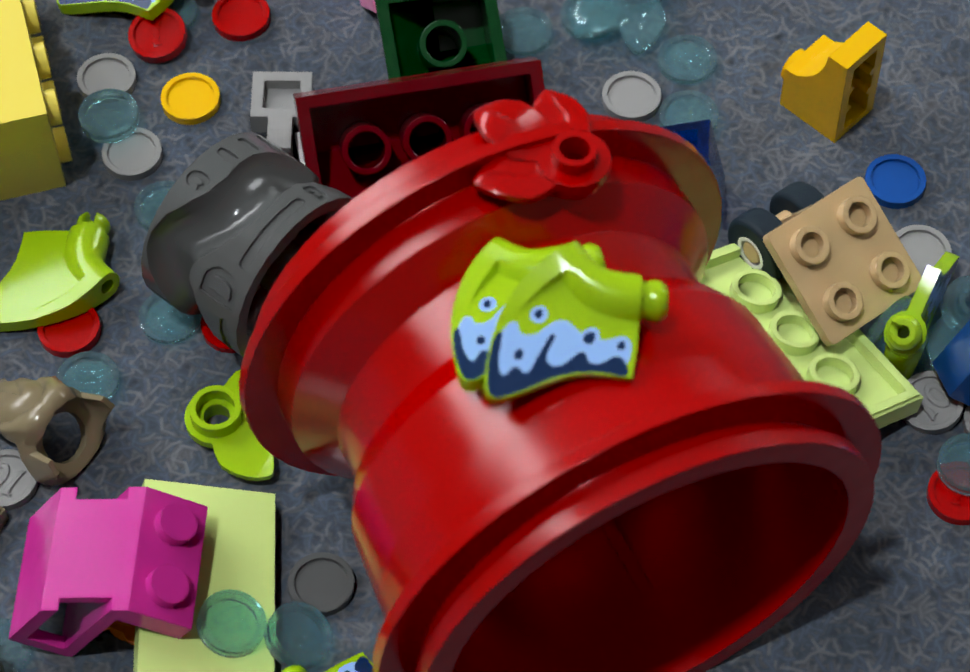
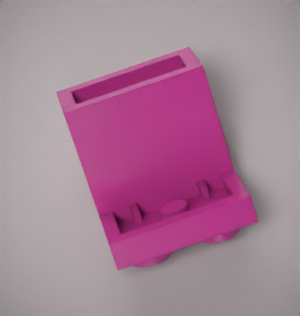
(109, 563)

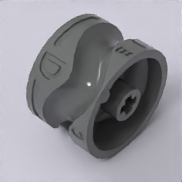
(233, 231)

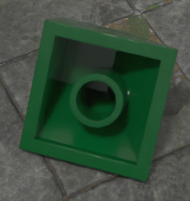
(438, 34)

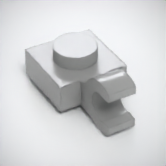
(274, 105)

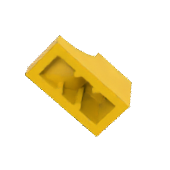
(834, 81)

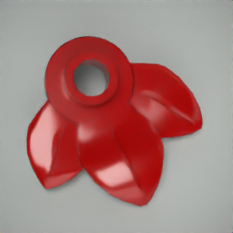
(547, 167)

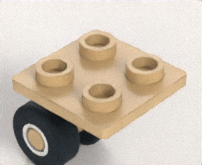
(831, 252)

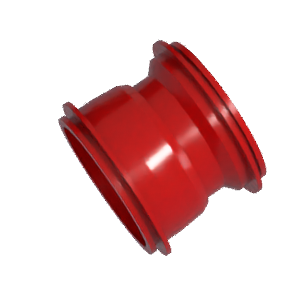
(593, 513)

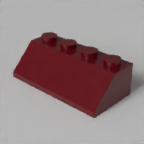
(375, 127)

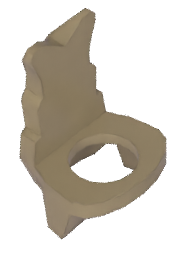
(28, 409)

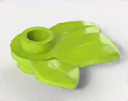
(232, 440)

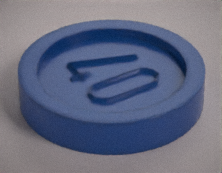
(895, 181)

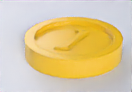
(190, 98)

